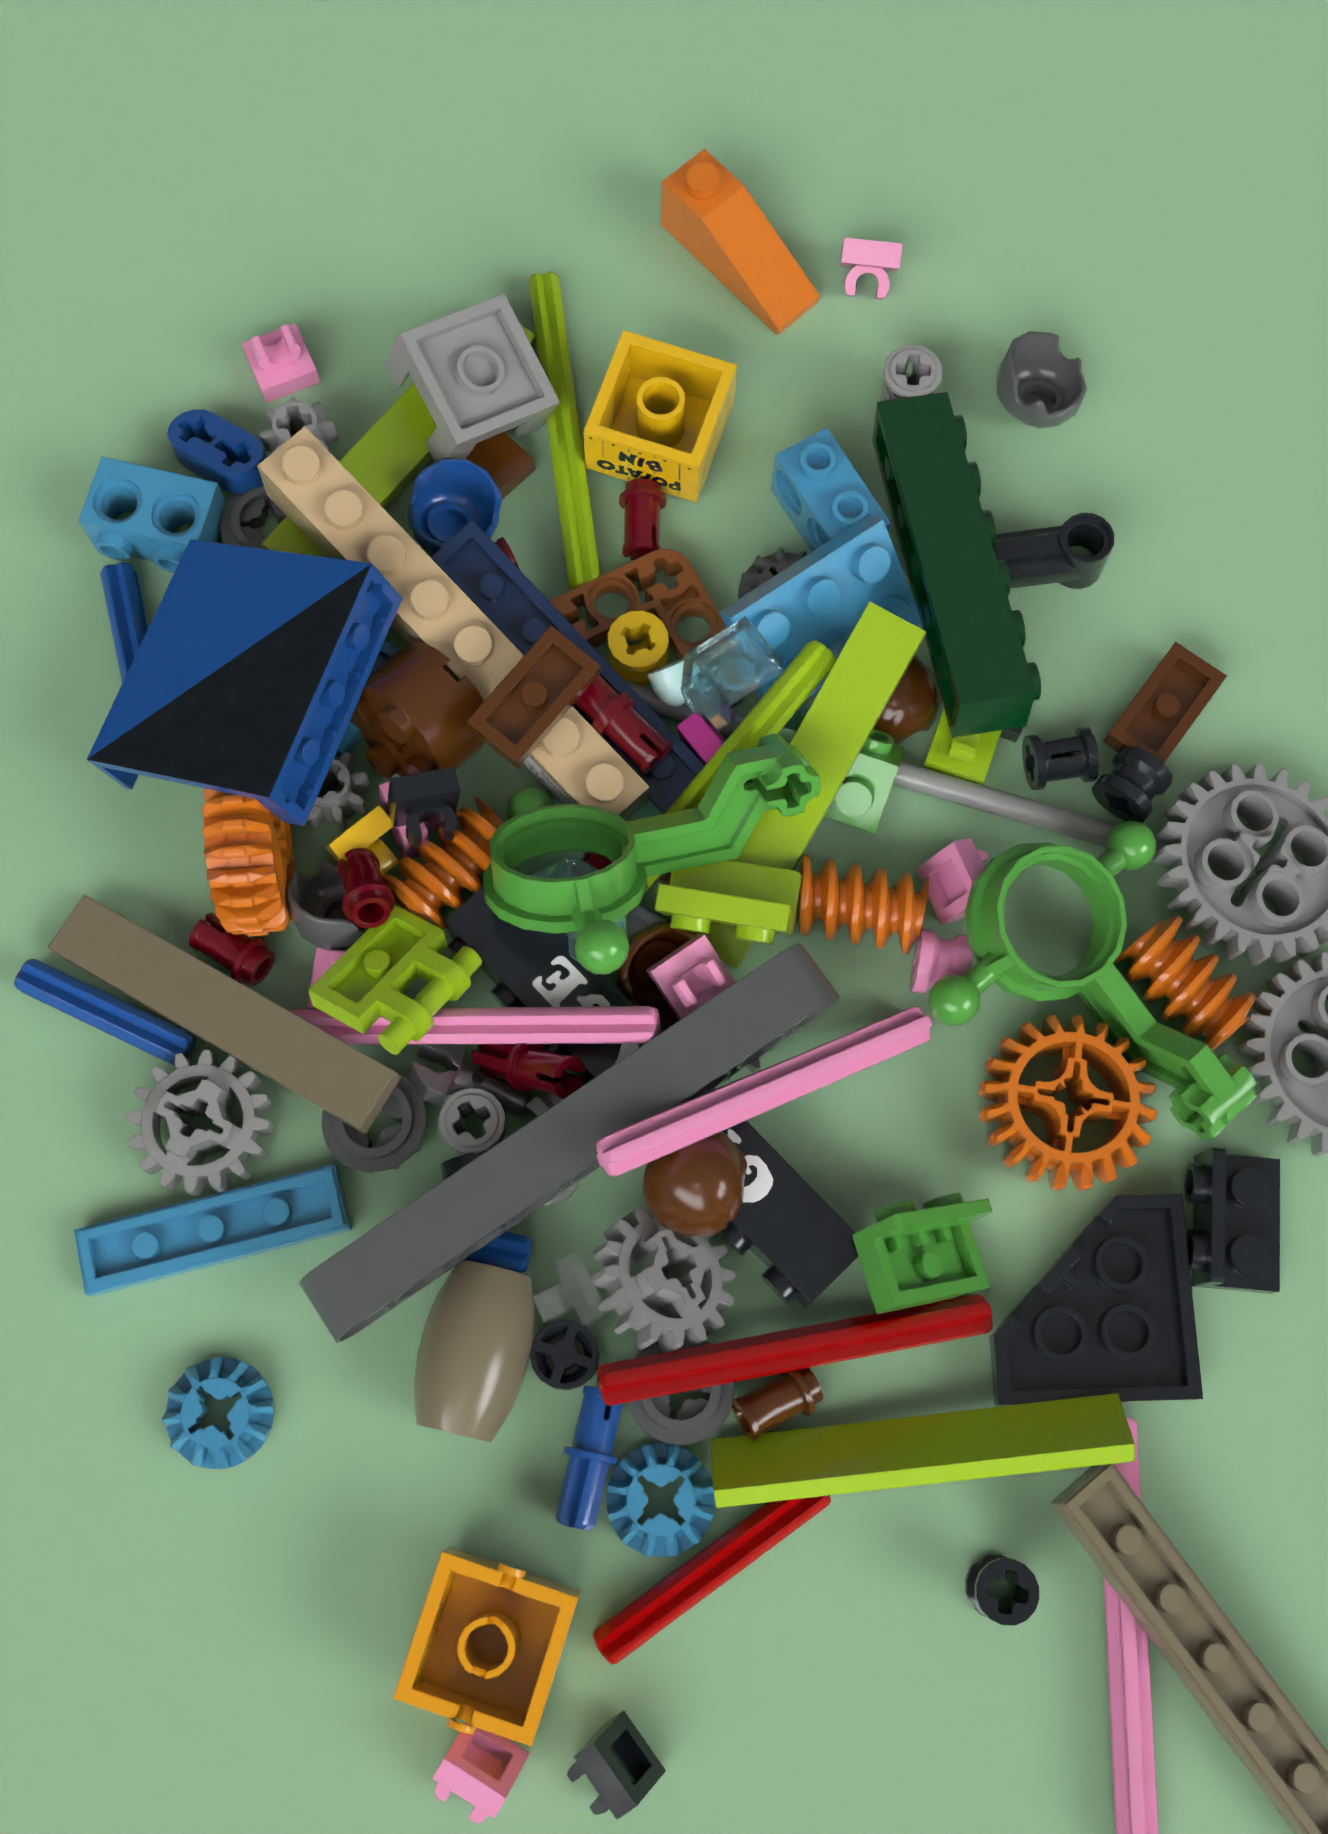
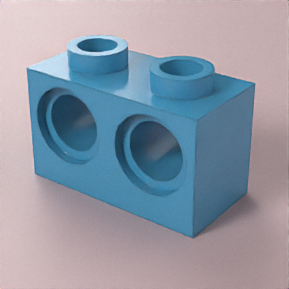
(821, 489)
(160, 505)

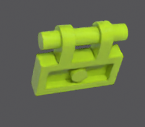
(378, 970)

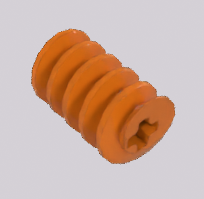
(447, 868)
(861, 904)
(1187, 983)

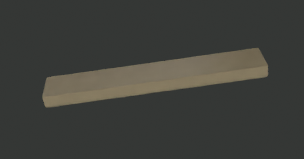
(226, 1014)
(1200, 1644)

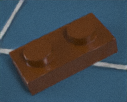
(533, 697)
(1166, 704)

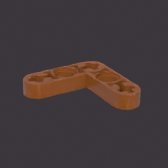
(670, 606)

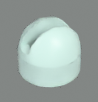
(667, 683)

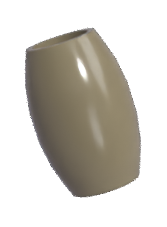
(474, 1350)

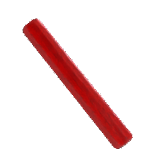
(703, 1575)

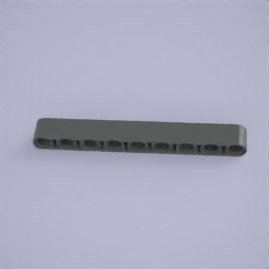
(561, 1143)

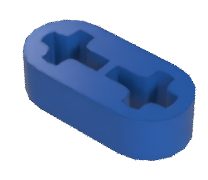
(211, 460)

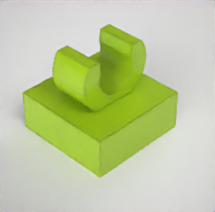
(961, 756)

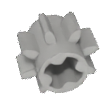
(291, 418)
(340, 806)

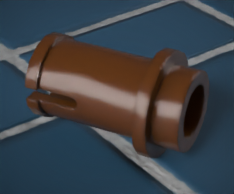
(777, 1402)

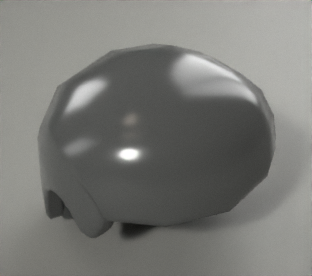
(1039, 381)
(318, 911)

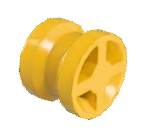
(636, 660)

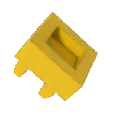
(366, 835)

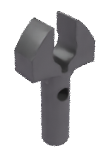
(459, 1076)

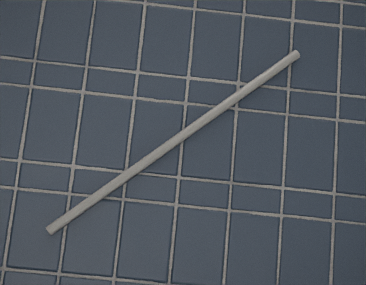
(948, 787)

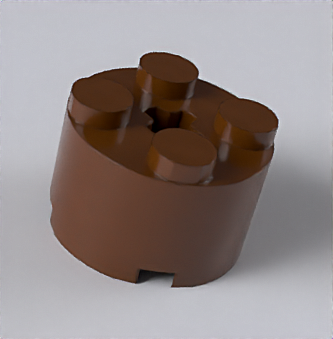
(416, 714)

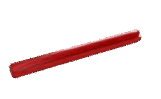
(793, 1349)

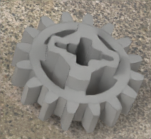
(190, 1146)
(662, 1282)

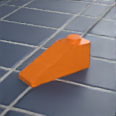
(735, 241)

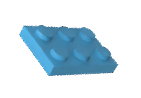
(827, 594)

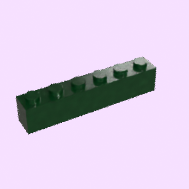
(953, 566)

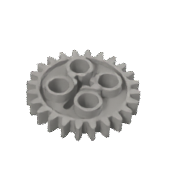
(1208, 829)
(1294, 1096)

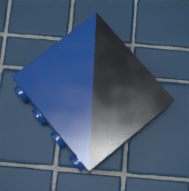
(249, 675)

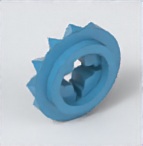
(249, 1419)
(694, 1500)

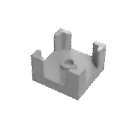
(474, 376)

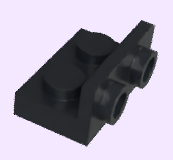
(1234, 1221)

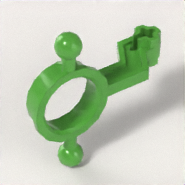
(638, 847)
(1207, 1087)

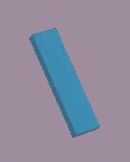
(211, 1230)

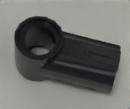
(1046, 556)

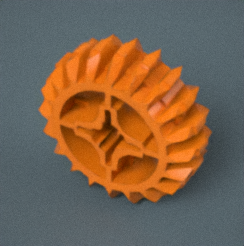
(247, 863)
(1076, 1051)

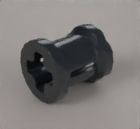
(1080, 749)
(1010, 1610)

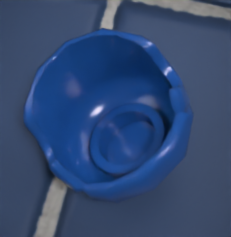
(450, 497)

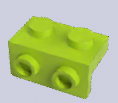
(732, 894)

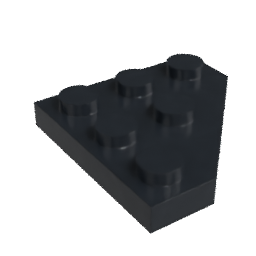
(1107, 1314)

